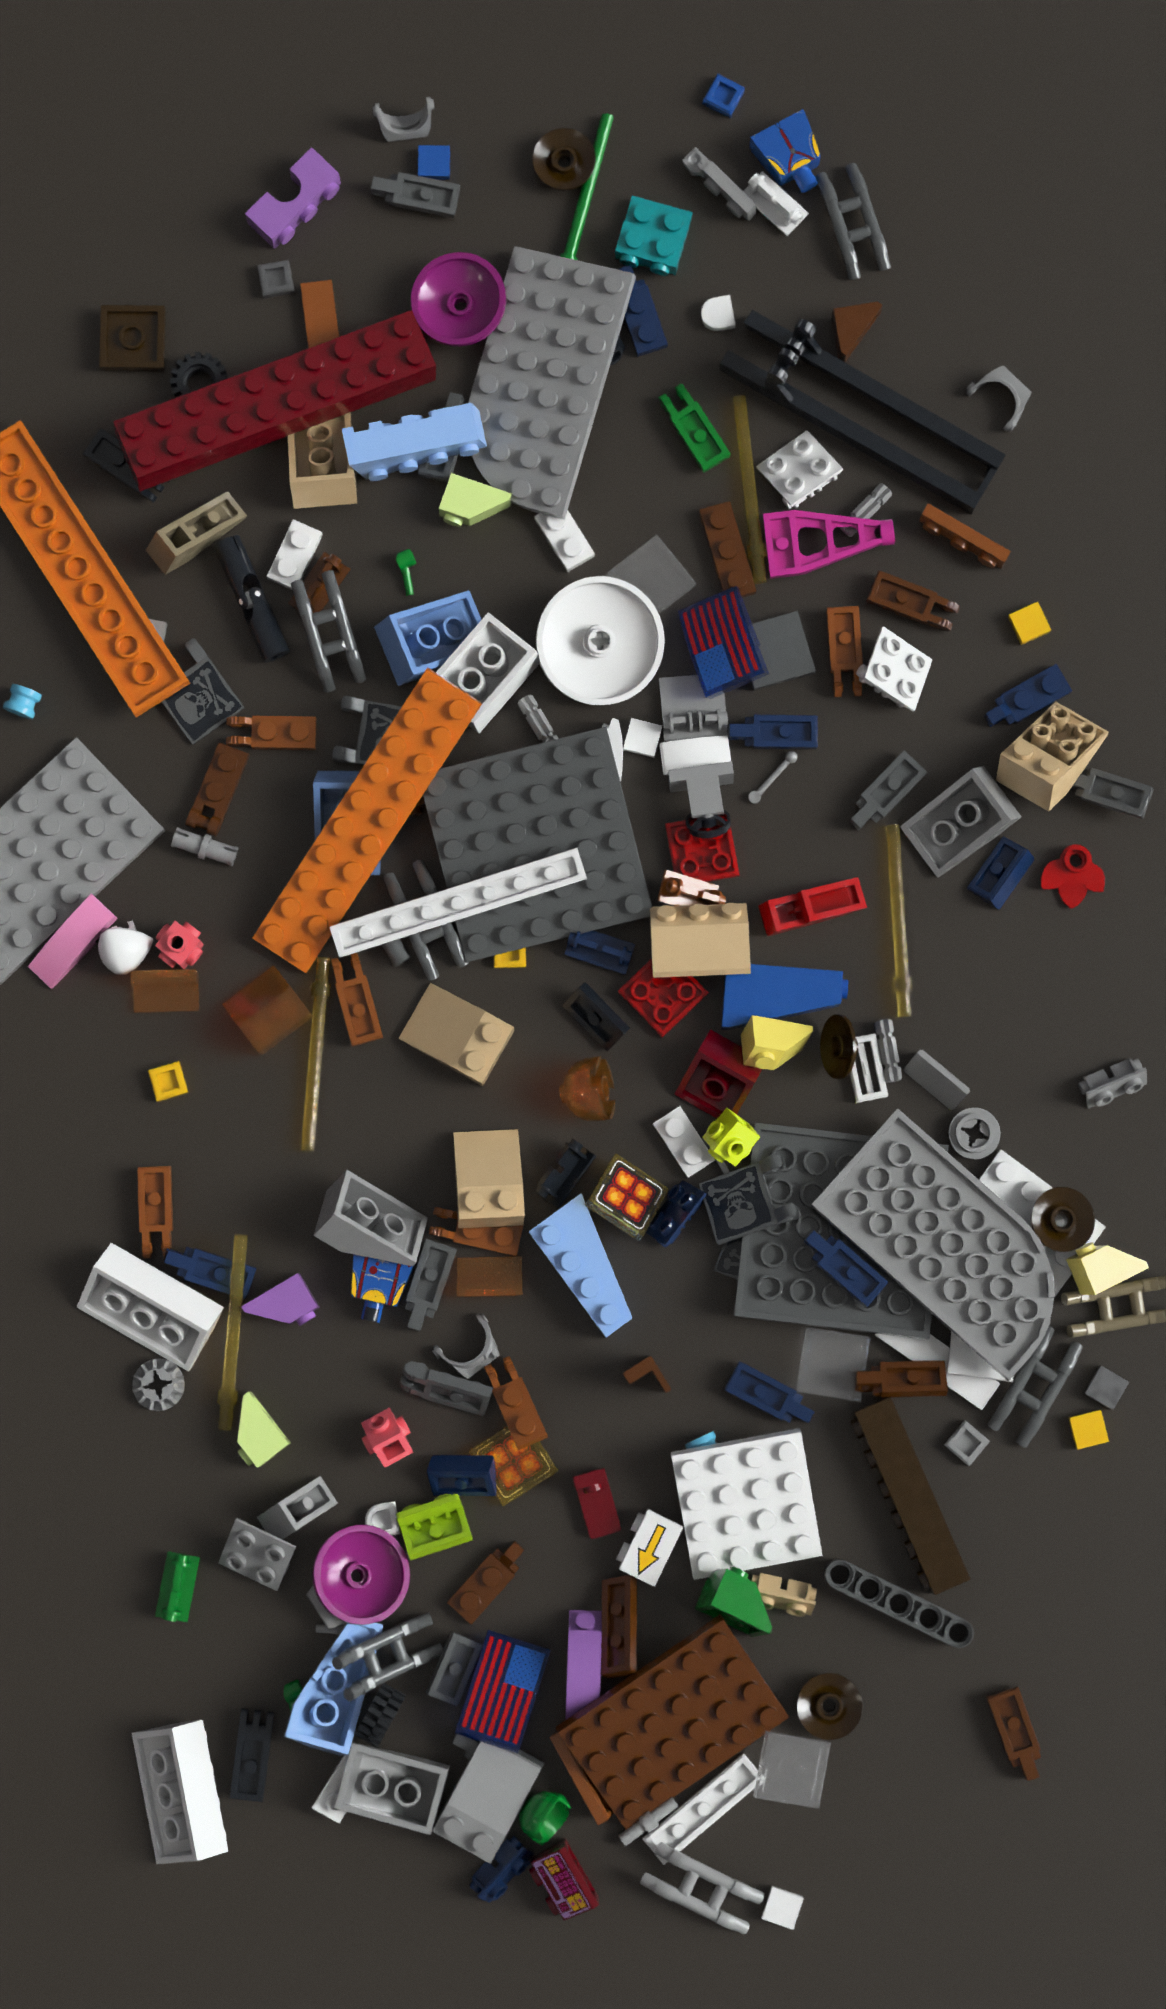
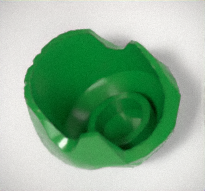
(543, 1815)

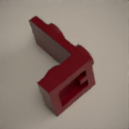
(597, 1503)

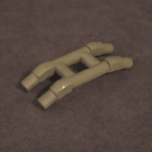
(1110, 1323)

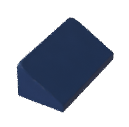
(1001, 872)
(462, 1475)

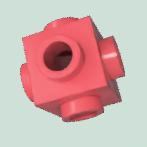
(183, 956)
(386, 1437)

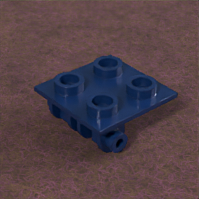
(681, 1203)

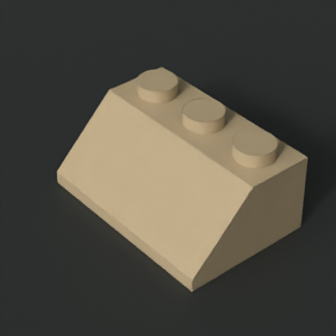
(700, 940)

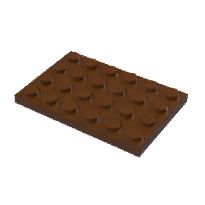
(672, 1721)

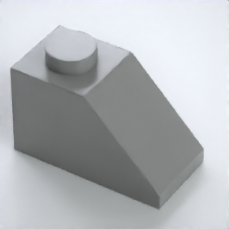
(298, 1509)

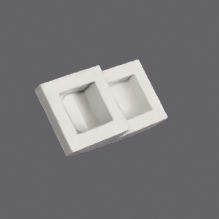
(694, 752)

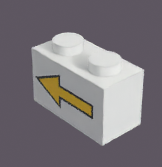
(649, 1547)

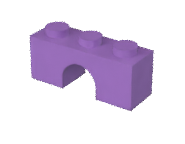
(278, 219)

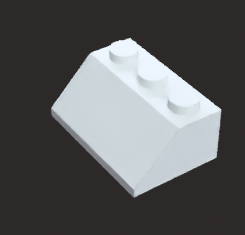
(490, 667)

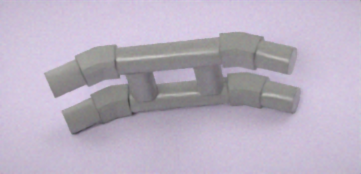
(694, 1870)

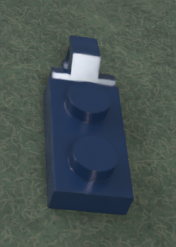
(643, 320)
(1029, 697)
(777, 732)
(846, 1268)
(207, 1269)
(767, 1394)

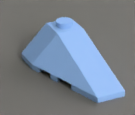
(321, 1713)

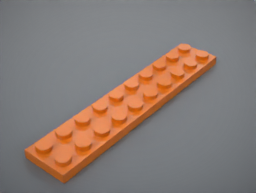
(84, 575)
(367, 820)

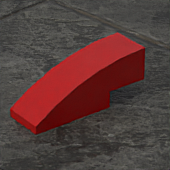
(812, 906)

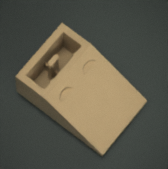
(1050, 756)

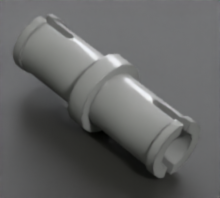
(204, 846)

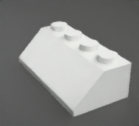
(149, 1306)
(180, 1792)

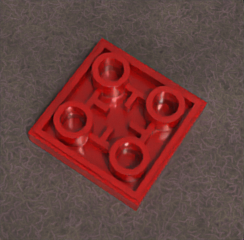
(701, 857)
(662, 999)

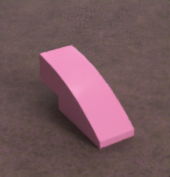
(72, 941)

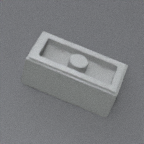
(936, 1079)

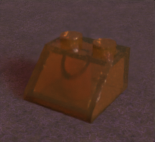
(267, 1010)

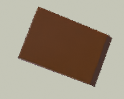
(851, 325)

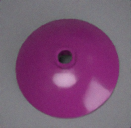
(454, 280)
(382, 1572)

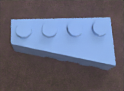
(414, 441)
(580, 1259)

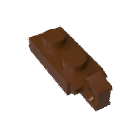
(904, 1379)
(486, 1583)
(1016, 1730)

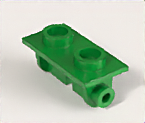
(177, 1587)

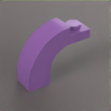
(583, 1659)

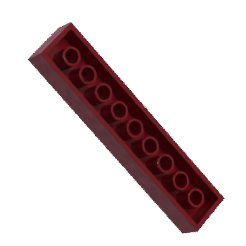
(275, 400)

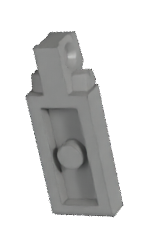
(719, 182)

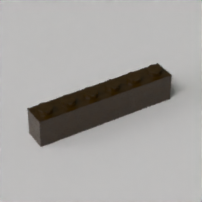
(911, 1496)

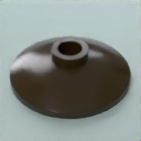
(559, 145)
(838, 1046)
(1077, 1214)
(834, 1723)

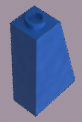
(779, 993)

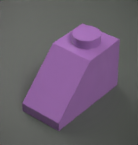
(285, 1302)

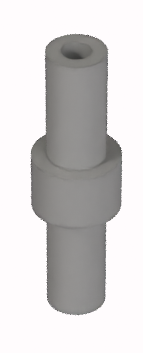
(648, 1821)

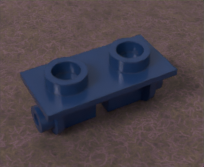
(600, 950)
(493, 1881)

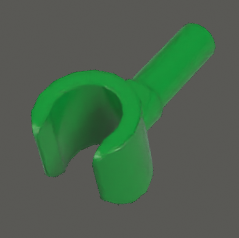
(405, 560)
(291, 1692)

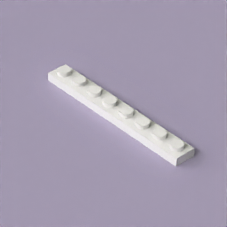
(458, 902)

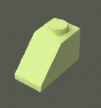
(471, 501)
(258, 1433)

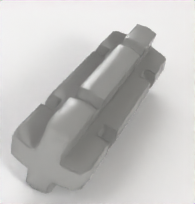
(869, 506)
(536, 719)
(888, 1050)

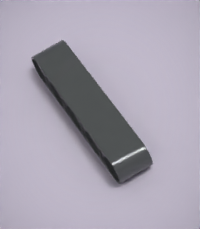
(909, 1614)

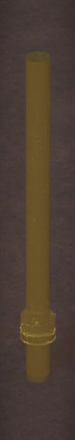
(756, 549)
(902, 983)
(320, 990)
(228, 1395)

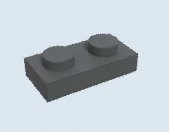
(454, 1668)

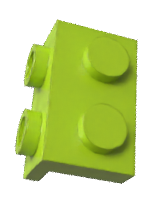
(434, 1526)

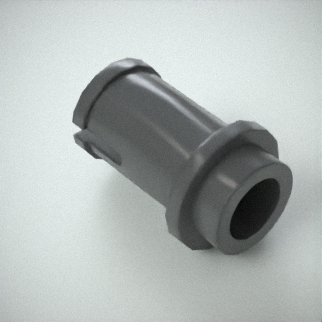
(396, 952)

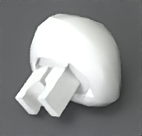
(123, 948)

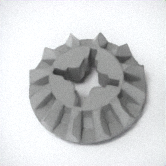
(987, 1126)
(170, 1394)

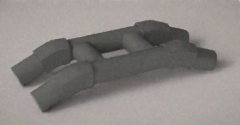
(845, 237)
(311, 620)
(420, 939)
(1039, 1406)
(403, 1661)

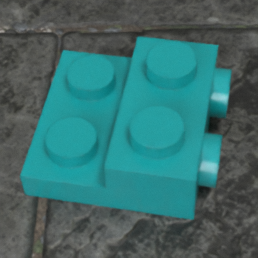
(653, 236)

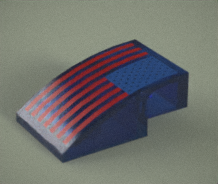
(722, 643)
(502, 1691)

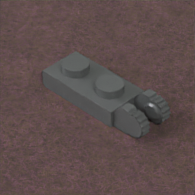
(445, 1388)

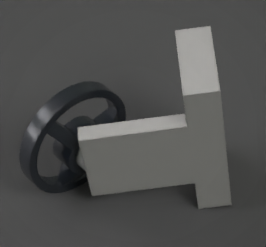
(704, 796)

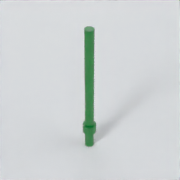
(587, 189)

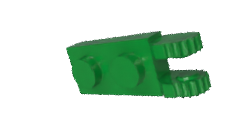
(695, 430)

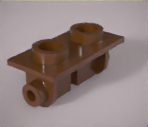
(314, 582)

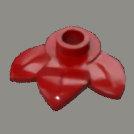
(1071, 880)

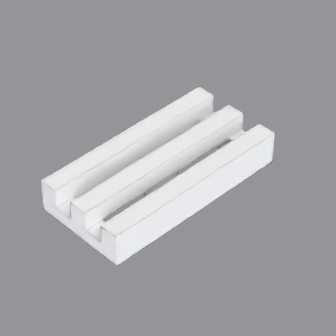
(871, 1095)

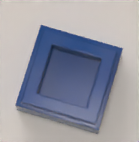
(723, 95)
(434, 162)

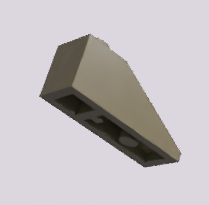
(194, 532)

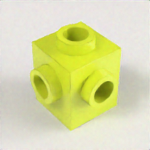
(730, 1138)

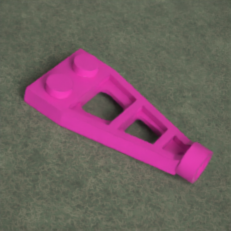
(783, 545)

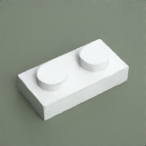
(565, 540)
(294, 554)
(683, 1142)

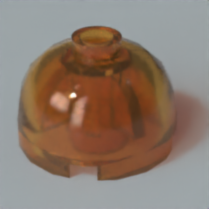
(588, 1089)

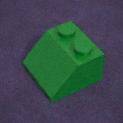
(736, 1600)

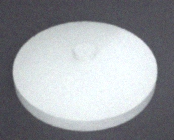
(600, 640)

